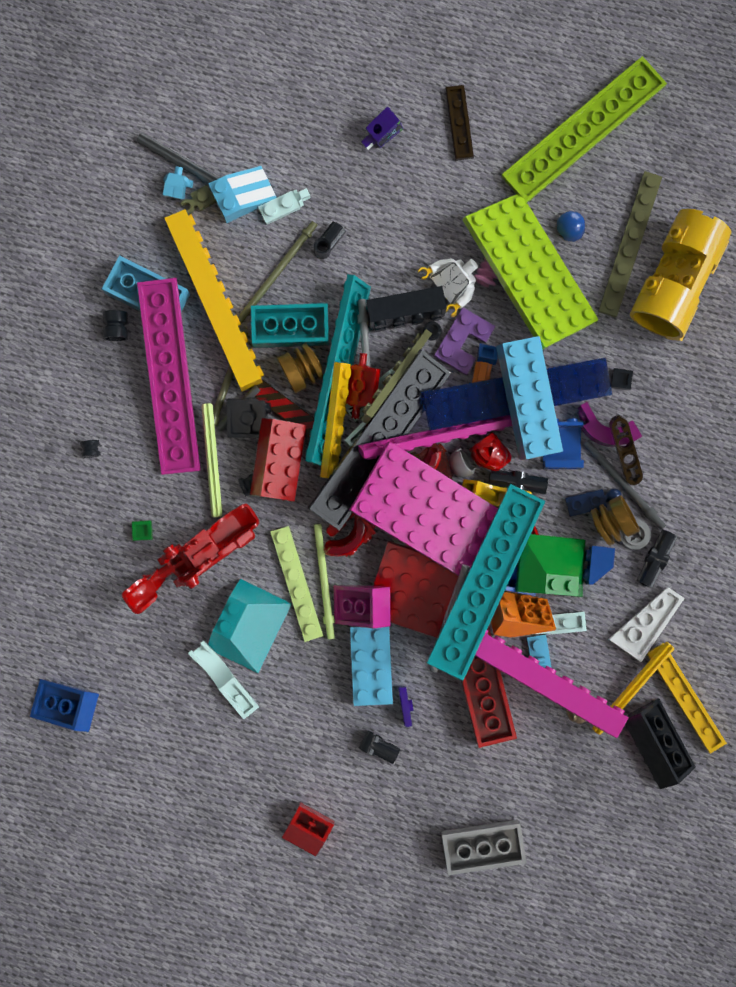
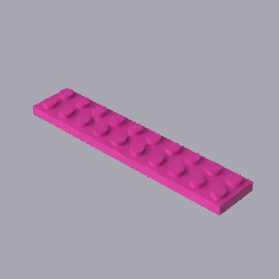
(168, 376)

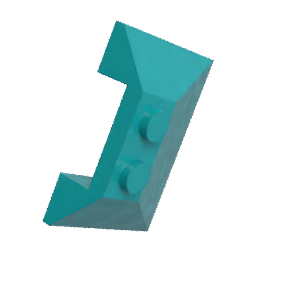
(248, 625)

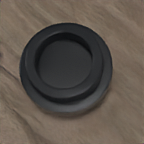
(434, 328)

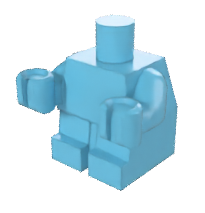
(176, 184)

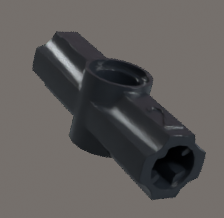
(519, 479)
(657, 558)

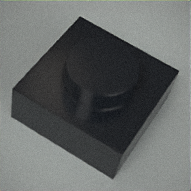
(621, 379)

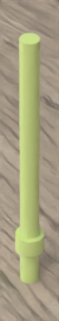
(328, 618)

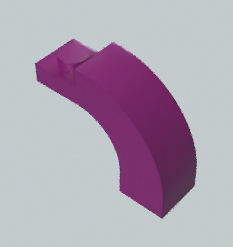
(599, 433)

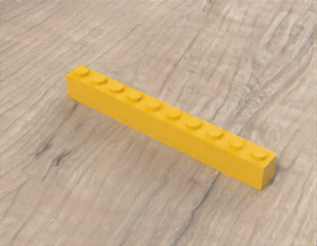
(214, 302)

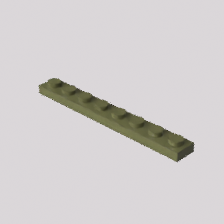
(630, 244)

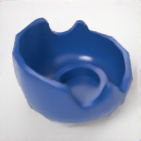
(571, 226)

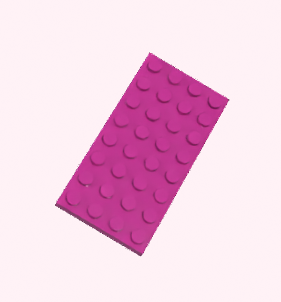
(424, 509)

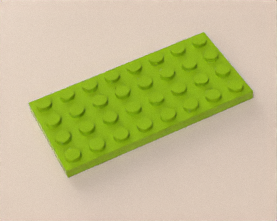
(530, 270)

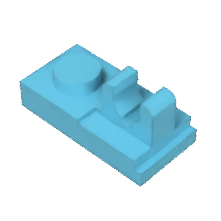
(539, 649)

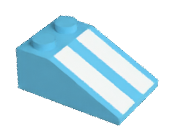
(241, 192)

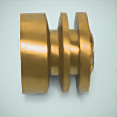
(301, 367)
(615, 520)

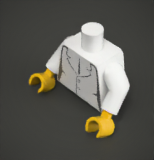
(455, 279)

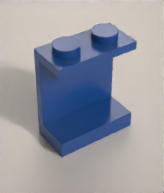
(571, 443)

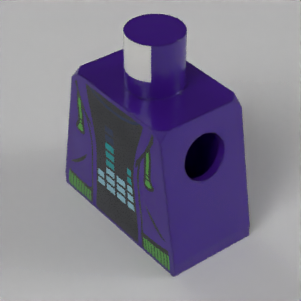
(386, 123)

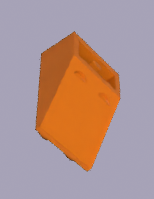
(522, 616)

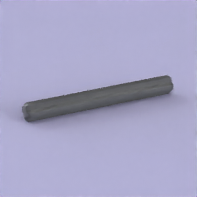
(176, 158)

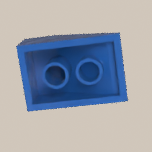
(64, 705)

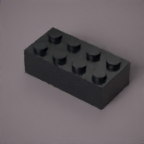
(406, 308)

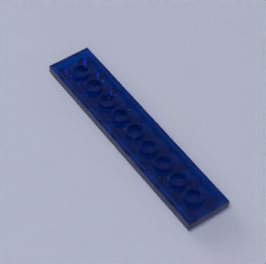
(488, 398)

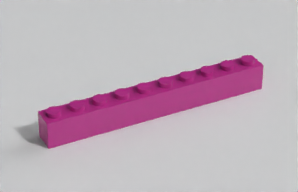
(551, 686)

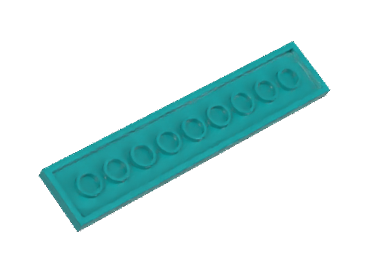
(342, 350)
(485, 582)

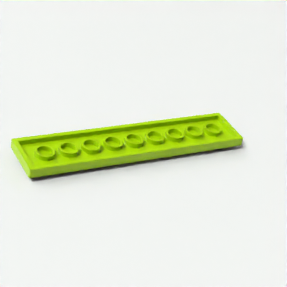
(584, 129)

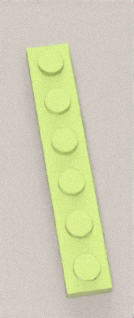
(296, 583)

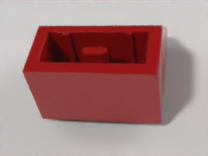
(308, 829)

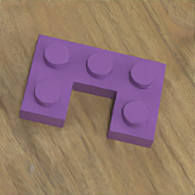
(450, 348)

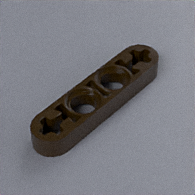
(628, 449)

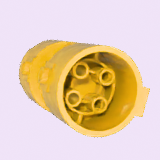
(689, 257)

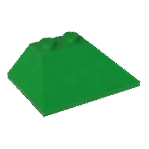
(551, 566)

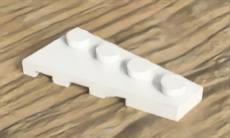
(645, 627)

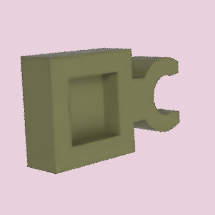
(201, 198)

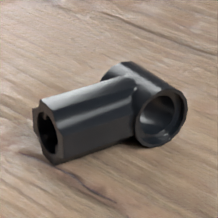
(329, 239)
(375, 745)

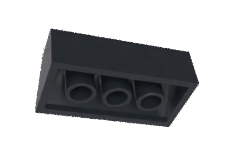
(659, 744)

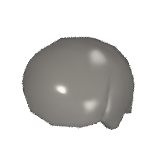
(460, 464)

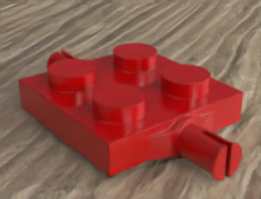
(362, 385)

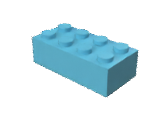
(123, 283)
(371, 666)

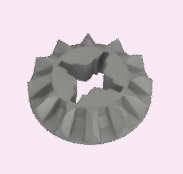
(637, 543)

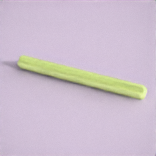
(212, 461)

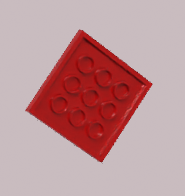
(417, 588)

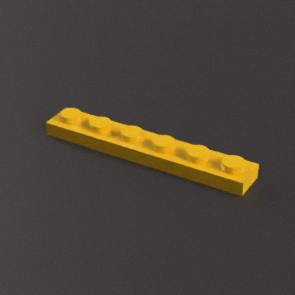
(335, 418)
(689, 702)

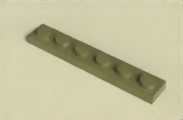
(391, 381)

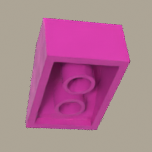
(362, 606)

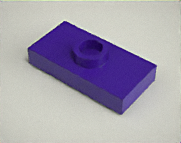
(406, 706)

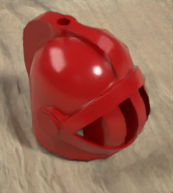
(490, 453)

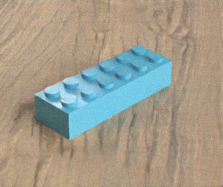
(529, 398)

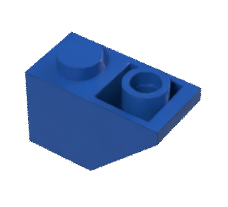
(599, 563)

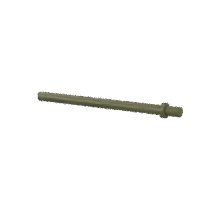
(306, 233)

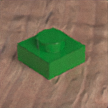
(142, 530)

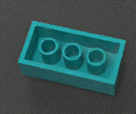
(290, 325)

